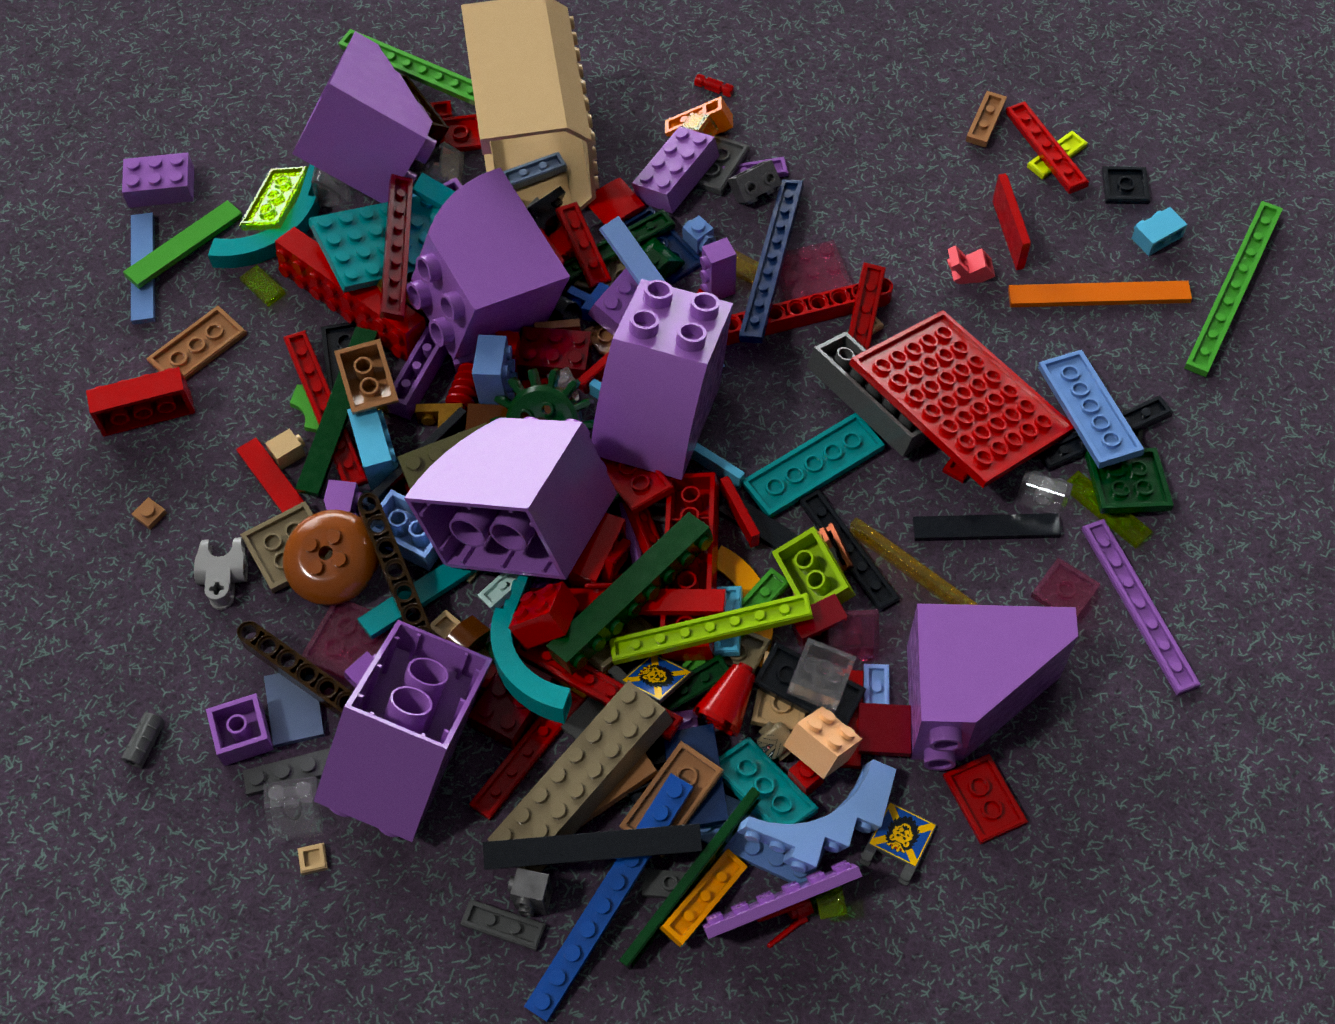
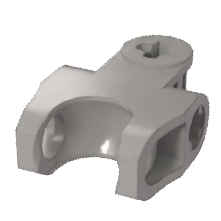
(221, 572)

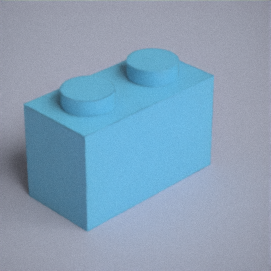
(1159, 231)

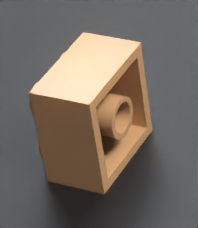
(822, 742)

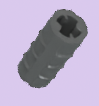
(143, 740)

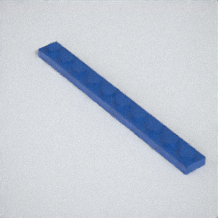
(603, 906)

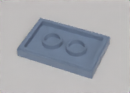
(292, 712)

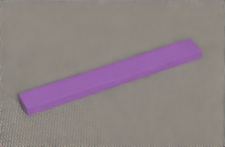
(1141, 607)

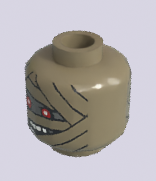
(773, 739)

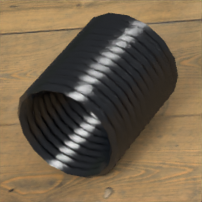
(565, 309)

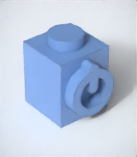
(698, 233)

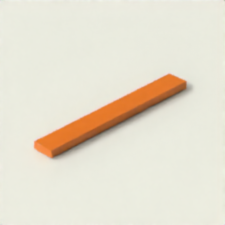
(1099, 294)

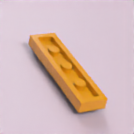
(703, 897)

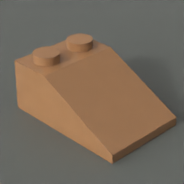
(366, 376)

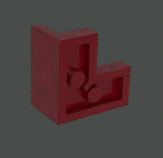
(825, 614)

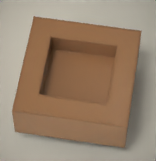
(149, 513)

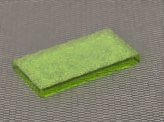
(274, 199)

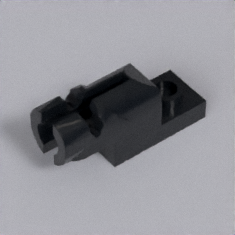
(545, 210)

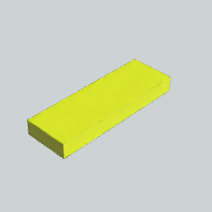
(1070, 143)

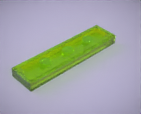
(1122, 523)

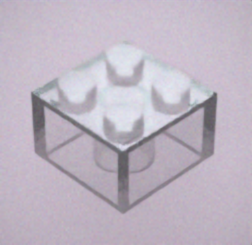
(821, 674)

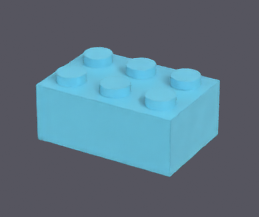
(373, 445)

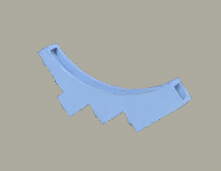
(803, 841)

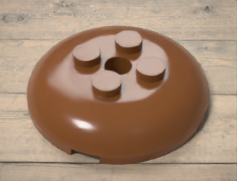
(342, 574)

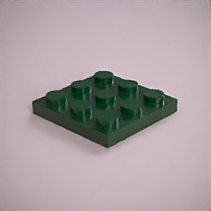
(1131, 485)

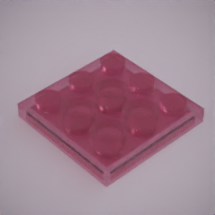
(812, 271)
(341, 639)

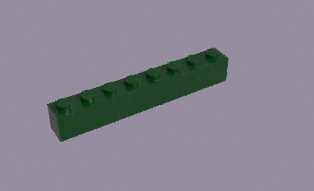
(630, 593)

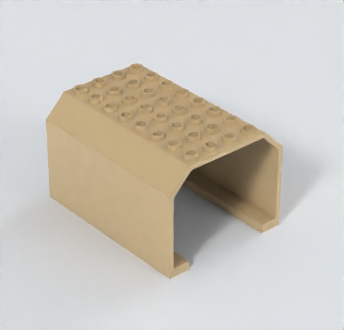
(531, 93)

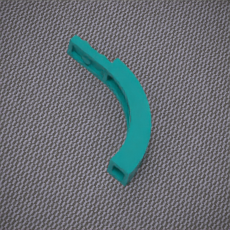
(261, 246)
(526, 687)

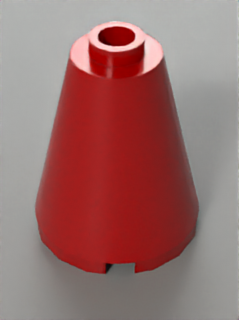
(728, 700)

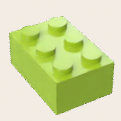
(812, 568)

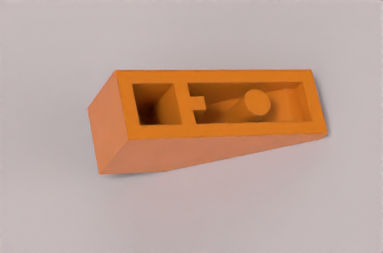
(715, 108)

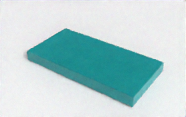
(781, 798)

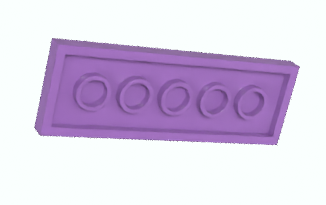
(791, 894)

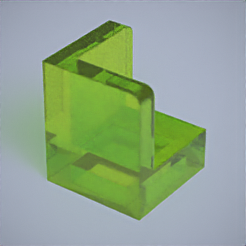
(832, 904)

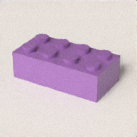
(676, 169)

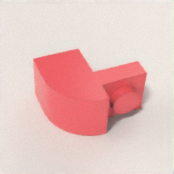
(970, 268)

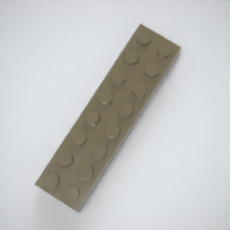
(588, 769)

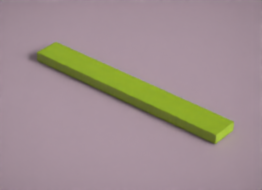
(710, 628)

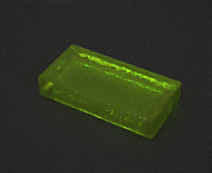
(262, 285)

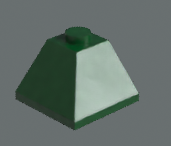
(662, 258)

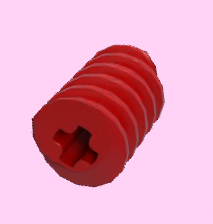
(463, 386)

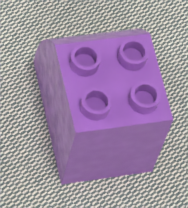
(484, 267)
(661, 377)
(515, 498)

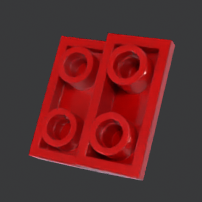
(616, 200)

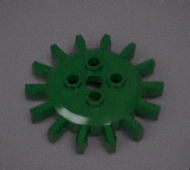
(539, 395)

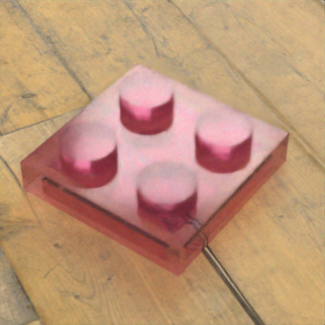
(1065, 587)

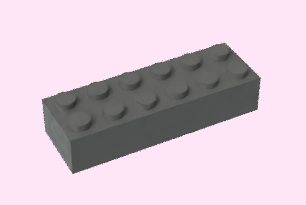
(831, 365)

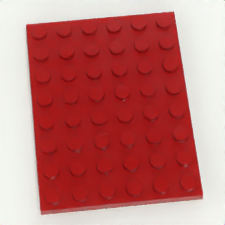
(962, 397)

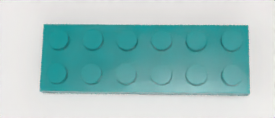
(812, 465)

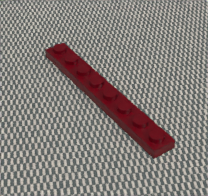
(396, 248)

